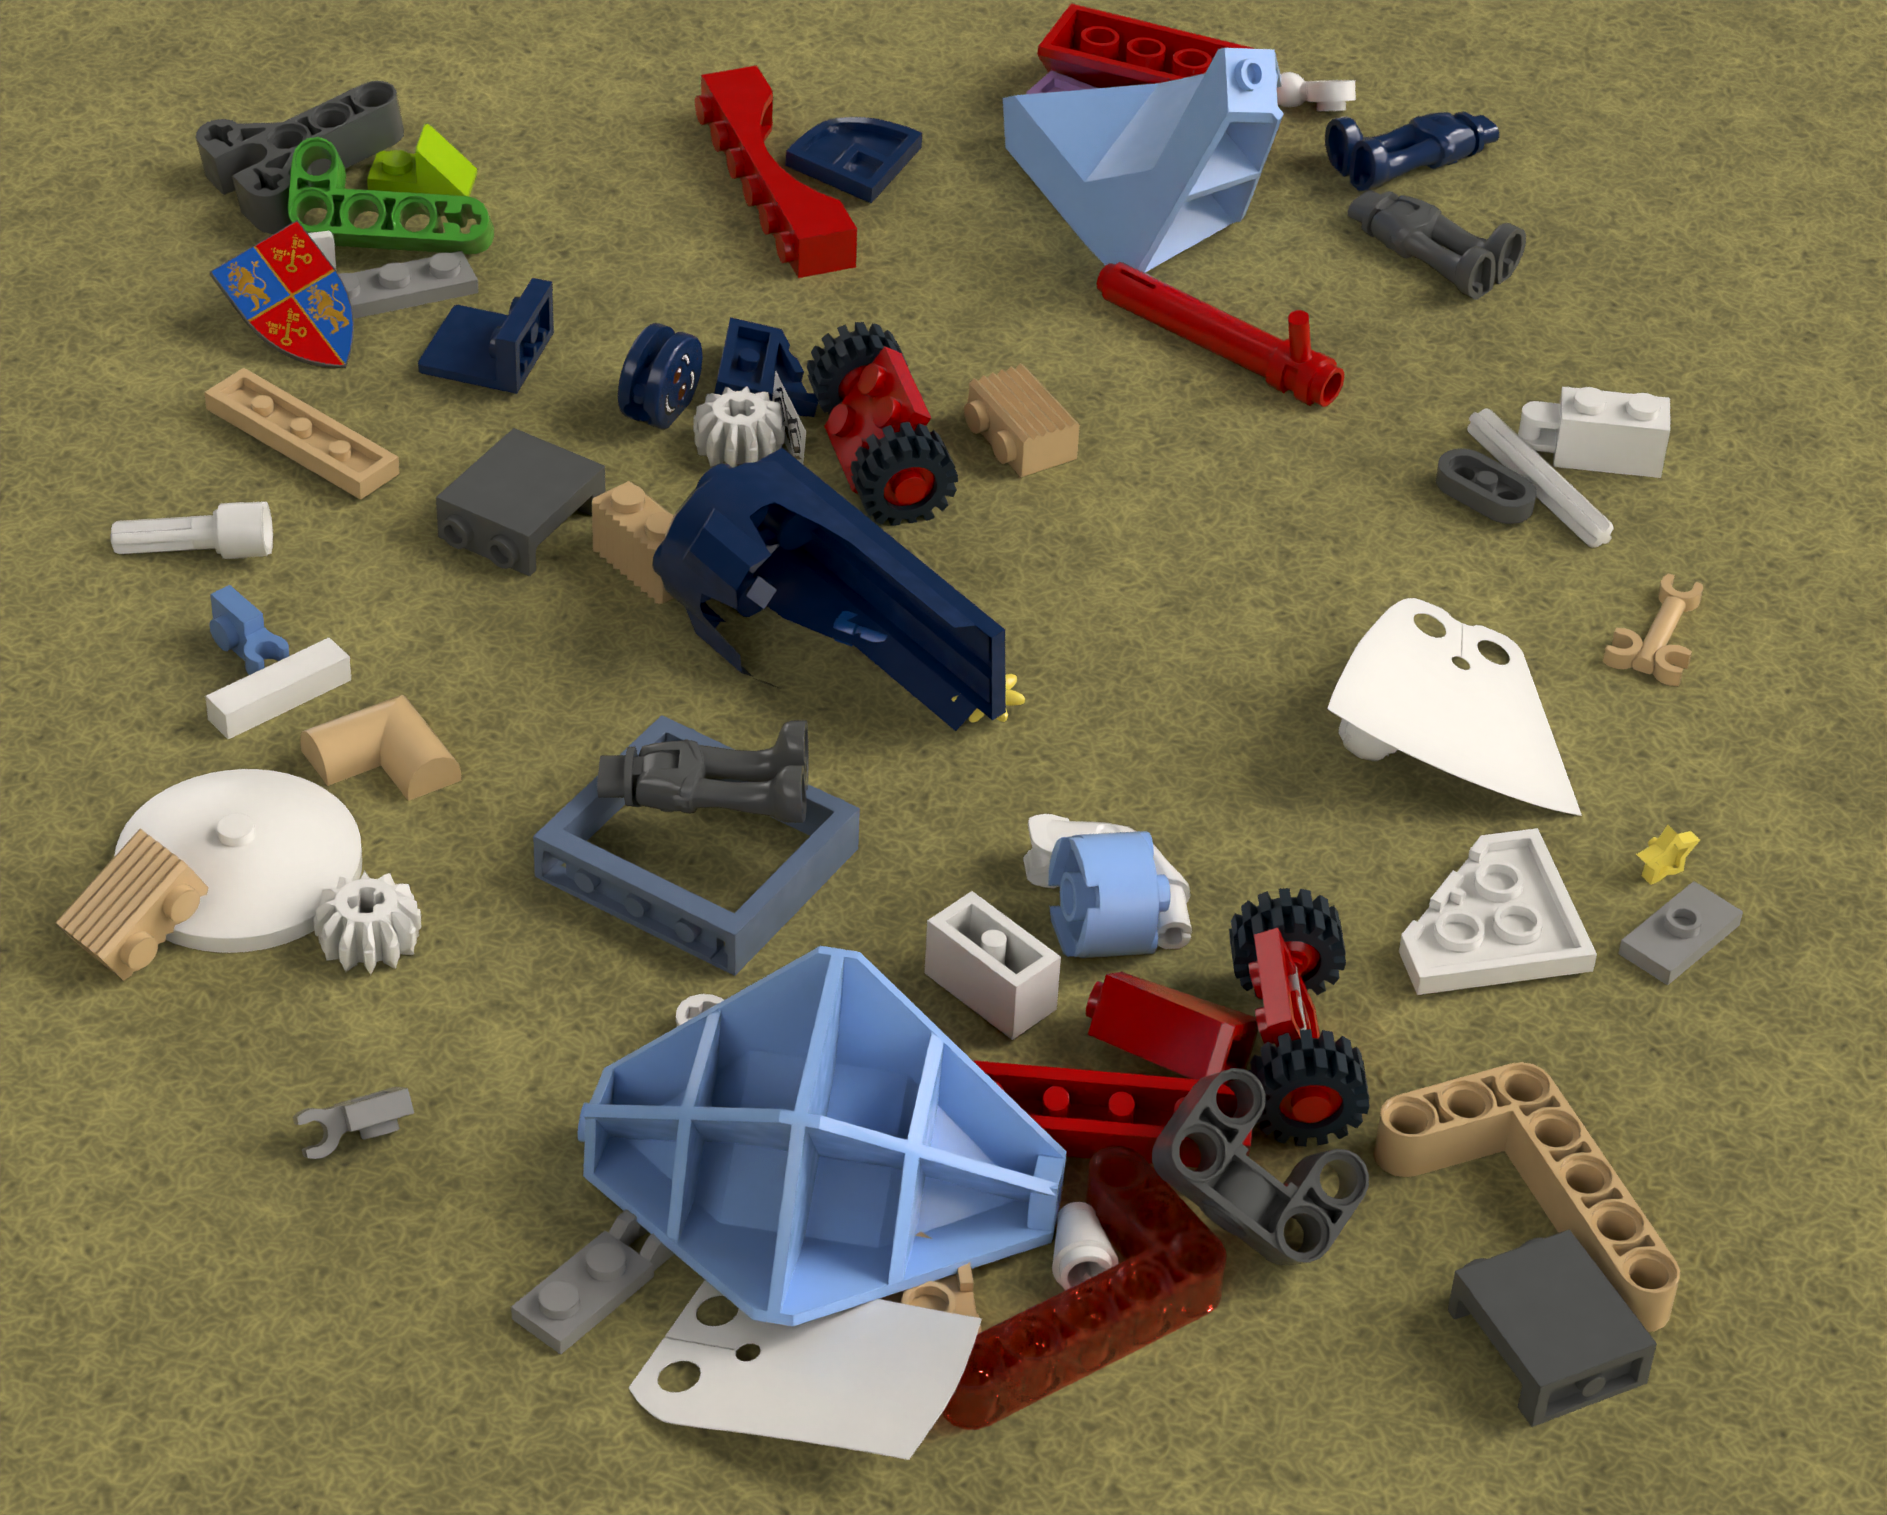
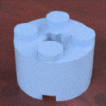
(1107, 894)

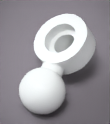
(1329, 94)

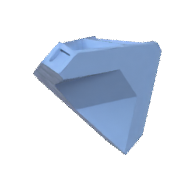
(1151, 163)
(812, 1139)

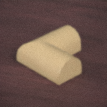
(384, 736)

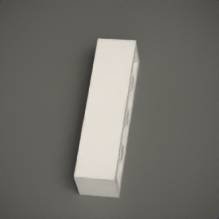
(278, 688)

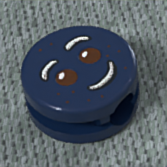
(659, 375)

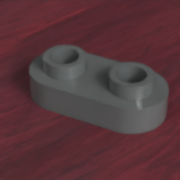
(1486, 486)

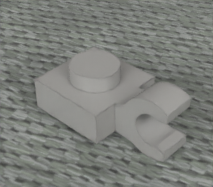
(370, 1114)

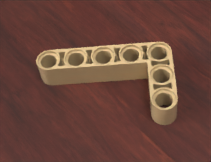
(1528, 1117)

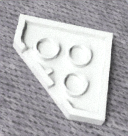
(1497, 921)

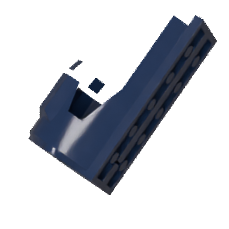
(797, 546)

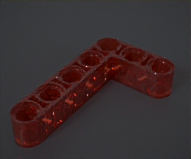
(1164, 1284)

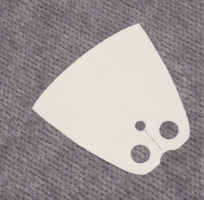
(1466, 722)

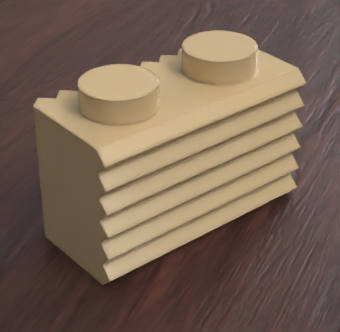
(1021, 421)
(628, 532)
(133, 905)

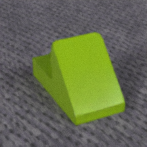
(431, 170)

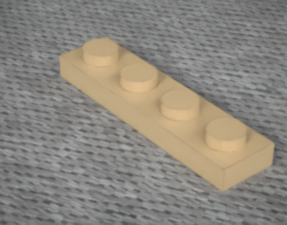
(302, 433)

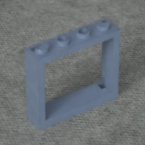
(671, 910)

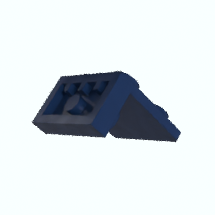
(492, 346)

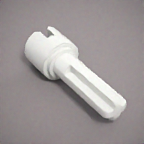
(232, 530)

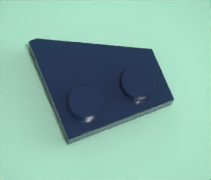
(751, 358)

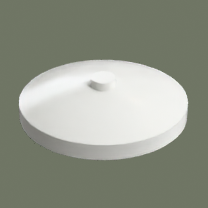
(260, 847)

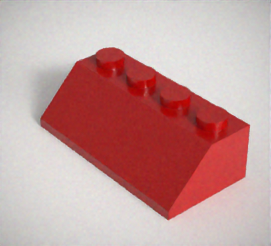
(1122, 50)

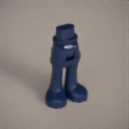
(1425, 141)

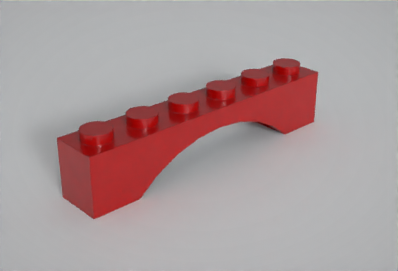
(807, 226)

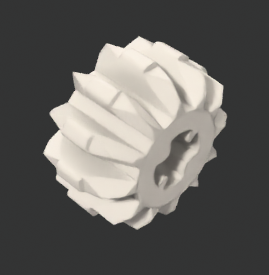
(738, 427)
(367, 921)

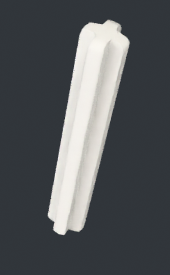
(1550, 486)

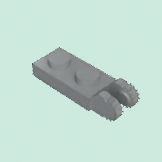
(590, 1284)

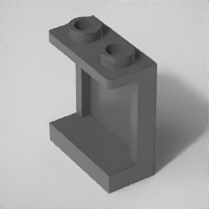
(516, 499)
(1555, 1325)

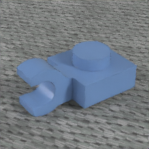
(241, 628)

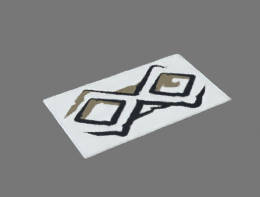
(794, 430)

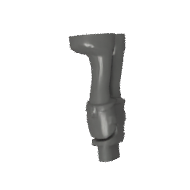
(1421, 230)
(681, 774)

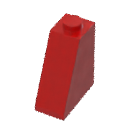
(1170, 1026)

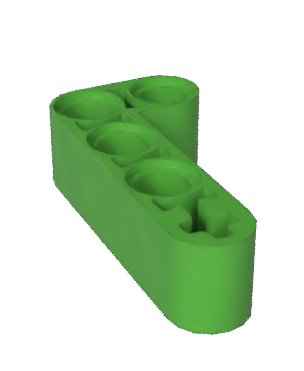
(394, 210)

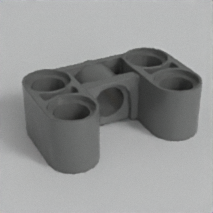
(1239, 1191)

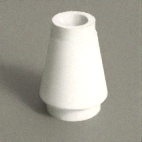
(1080, 1246)

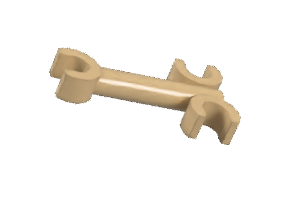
(1654, 653)

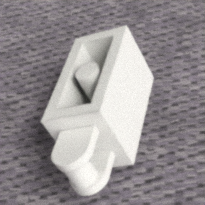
(1600, 430)

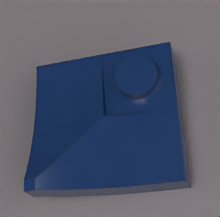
(854, 154)

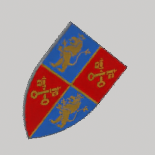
(291, 297)

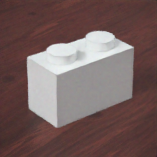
(992, 965)

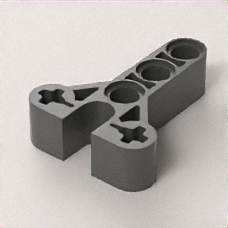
(258, 156)

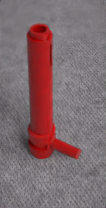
(1283, 363)

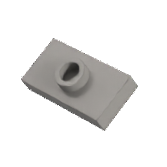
(1680, 932)

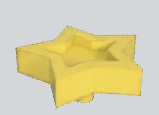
(1666, 854)

